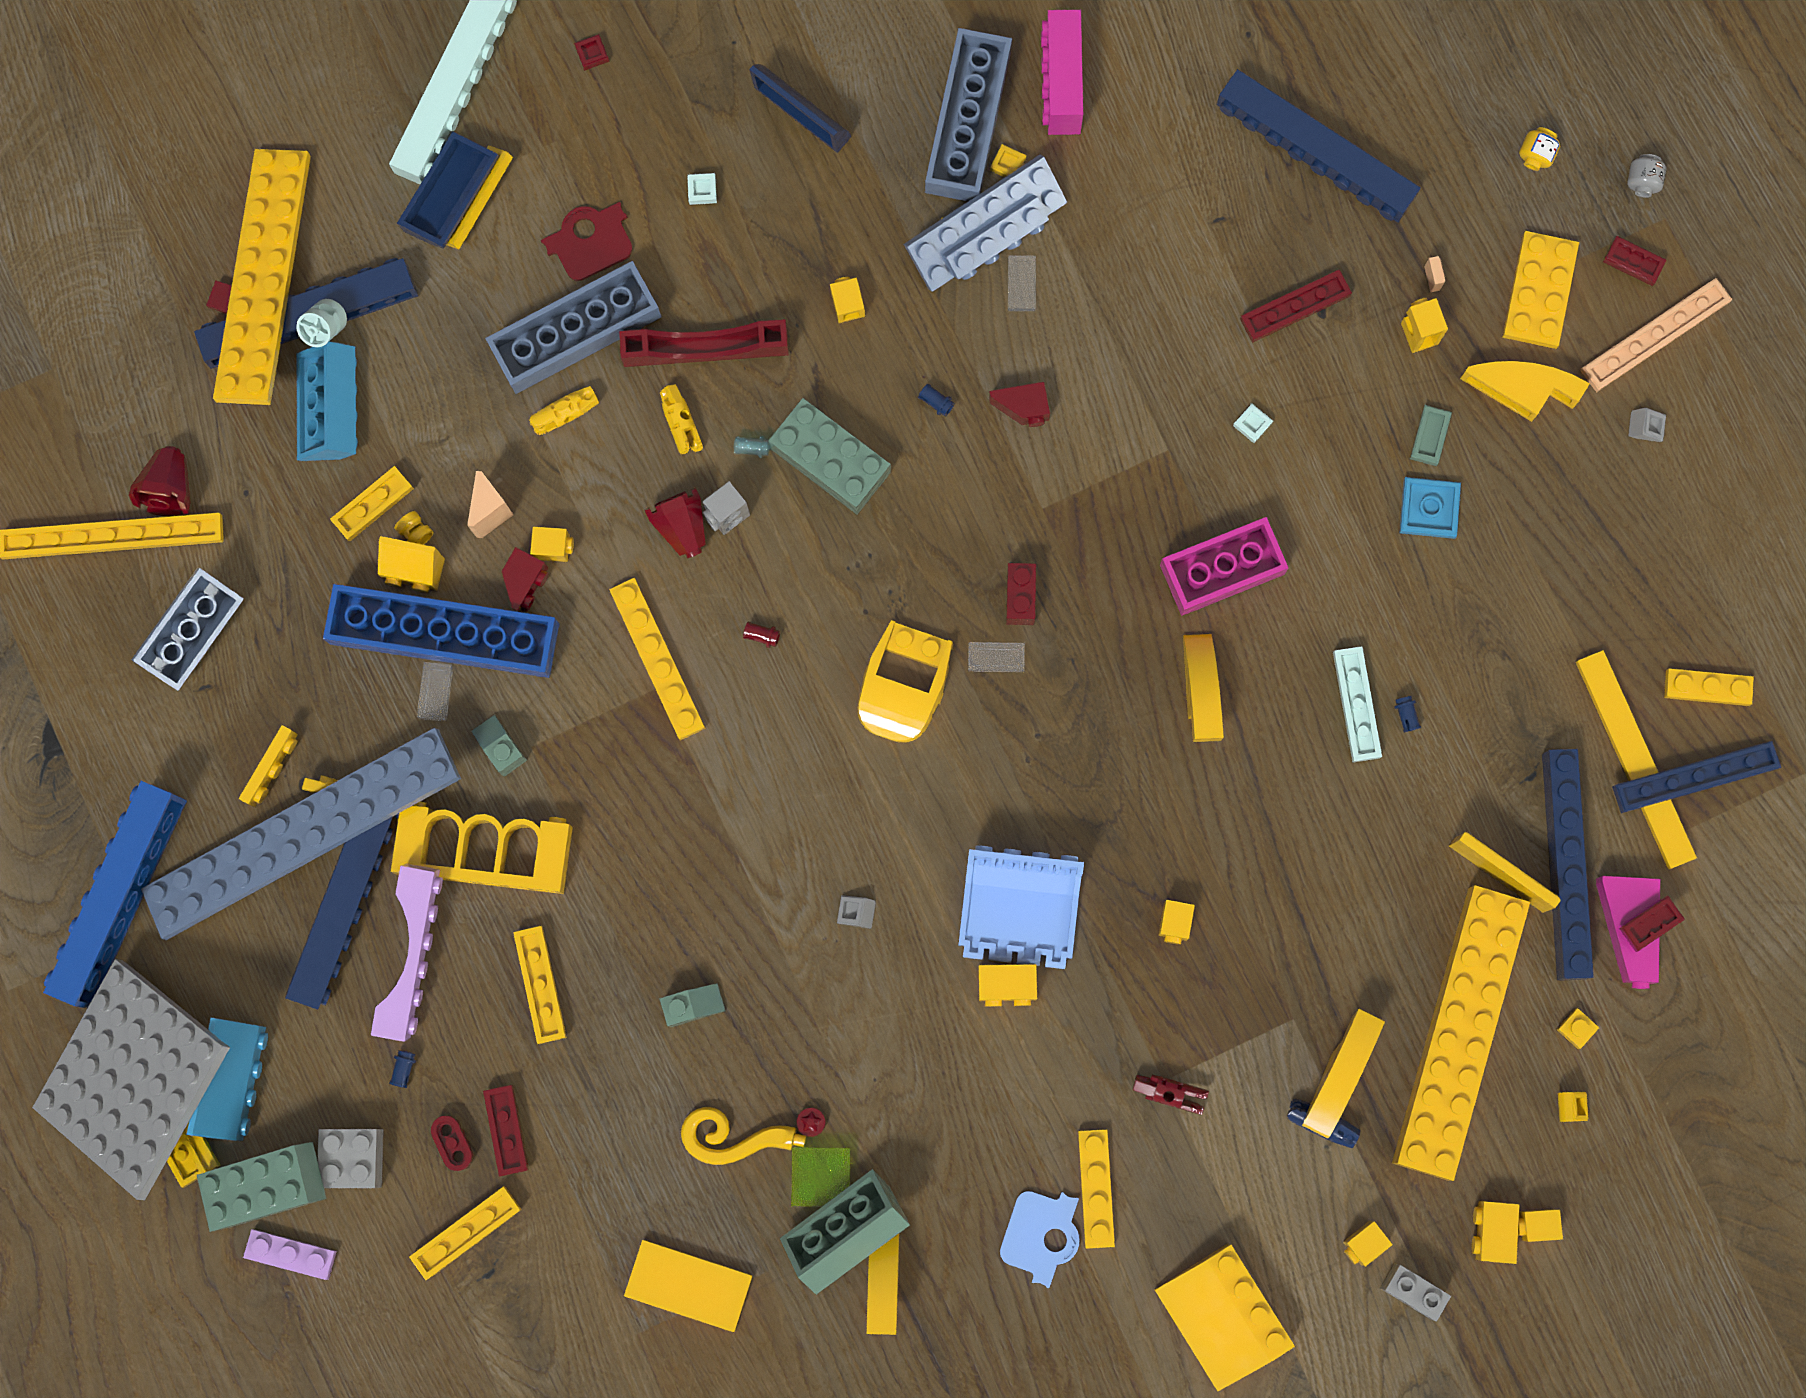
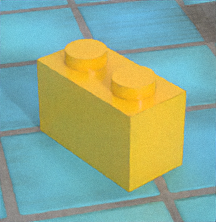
(1007, 983)
(1496, 1232)

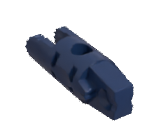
(1343, 1133)

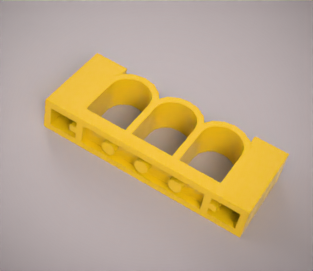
(551, 856)

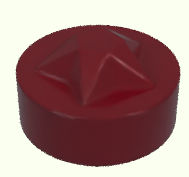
(811, 1122)

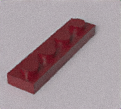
(1295, 306)

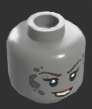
(1646, 175)

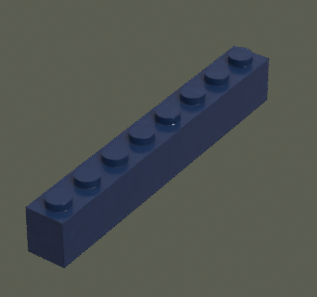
(1317, 146)
(358, 295)
(1567, 864)
(335, 916)

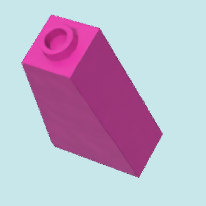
(1622, 901)

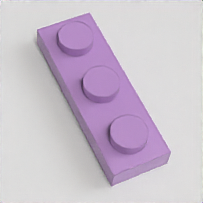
(290, 1254)

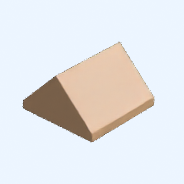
(486, 508)

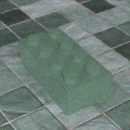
(830, 456)
(261, 1186)
(844, 1232)

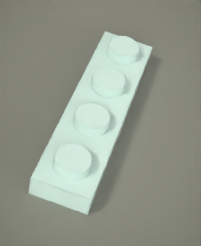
(1357, 704)

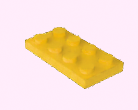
(1540, 289)

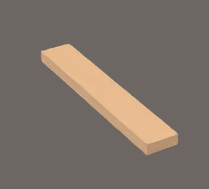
(1656, 335)

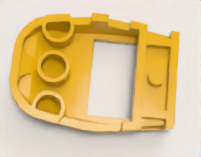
(892, 707)

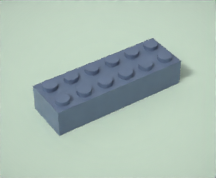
(968, 115)
(573, 327)

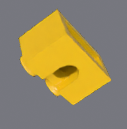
(1424, 324)

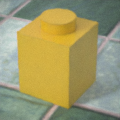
(847, 299)
(551, 544)
(1176, 921)
(1540, 1225)
(1366, 1244)

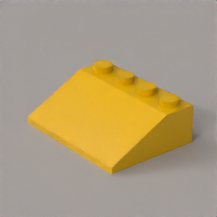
(1224, 1317)

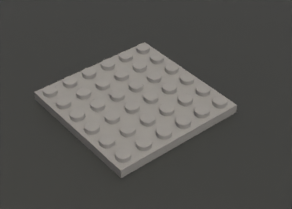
(130, 1079)

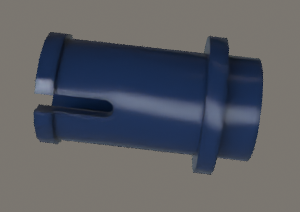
(936, 400)
(1407, 713)
(402, 1068)

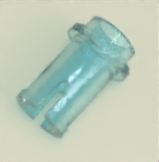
(752, 446)

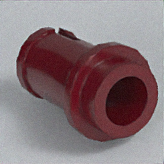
(761, 634)

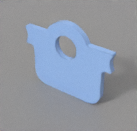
(1024, 1237)

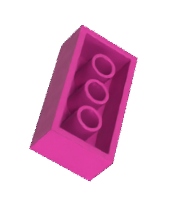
(1062, 72)
(1224, 566)

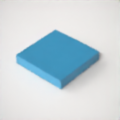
(1430, 507)

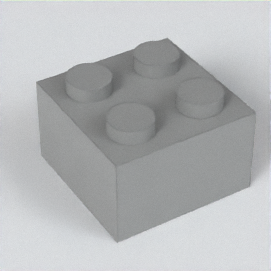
(350, 1158)

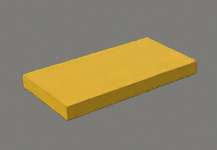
(1505, 872)
(688, 1285)

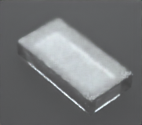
(1021, 283)
(996, 657)
(435, 691)

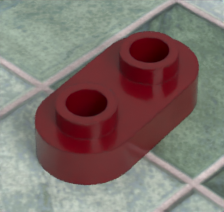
(452, 1143)

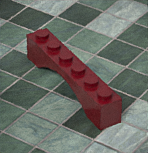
(742, 342)

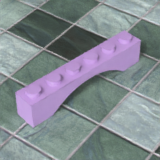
(417, 894)

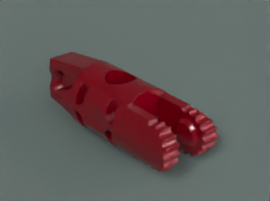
(1157, 1086)

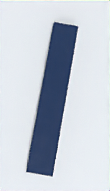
(1696, 777)

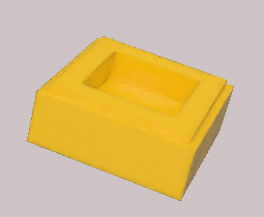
(1007, 161)

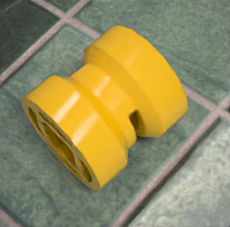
(413, 528)

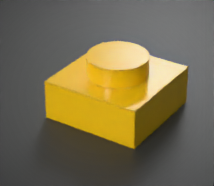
(1577, 1028)

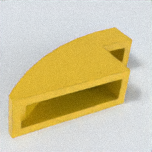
(1525, 385)
(1202, 688)
(1343, 1073)
(883, 1289)

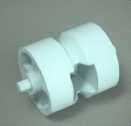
(321, 323)

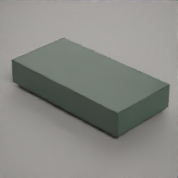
(1430, 435)

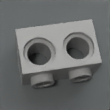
(725, 509)
(1415, 1292)

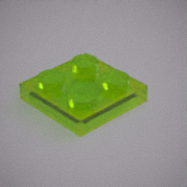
(819, 1175)

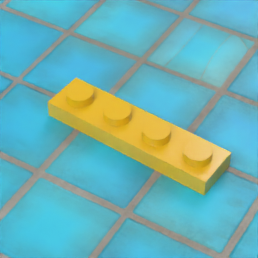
(480, 199)
(539, 985)
(1096, 1189)
(465, 1233)

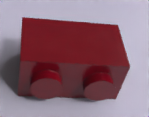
(1021, 594)

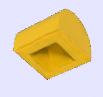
(1572, 1106)

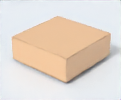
(1434, 274)

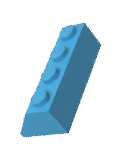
(326, 402)

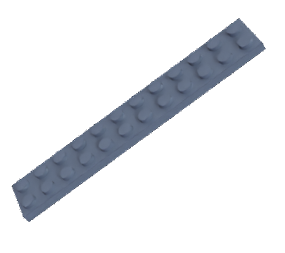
(300, 833)

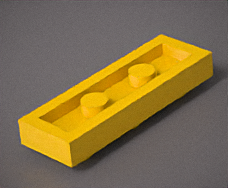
(371, 503)
(1709, 687)
(269, 767)

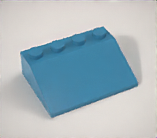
(230, 1094)

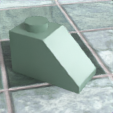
(498, 746)
(692, 1005)

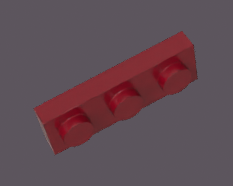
(505, 1130)

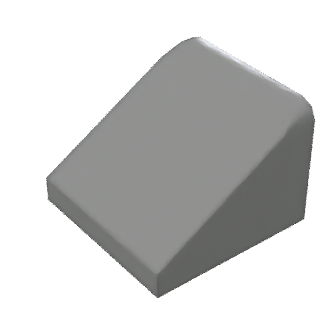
(1647, 425)
(856, 911)

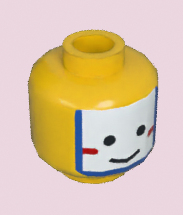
(1539, 148)

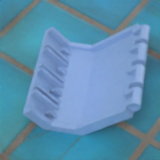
(1020, 906)

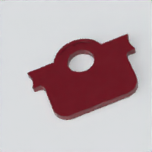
(594, 254)

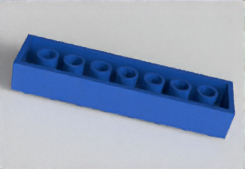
(441, 630)
(114, 895)

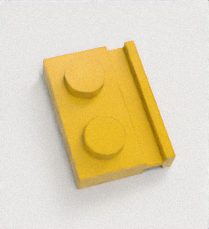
(191, 1157)

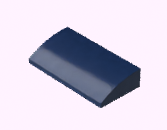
(799, 107)
(447, 190)

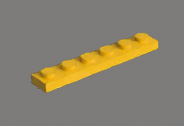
(657, 659)

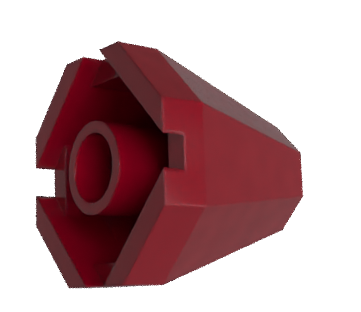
(163, 484)
(680, 522)

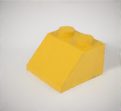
(409, 564)

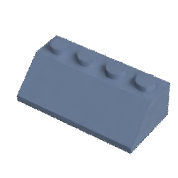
(187, 629)

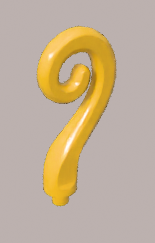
(773, 1136)

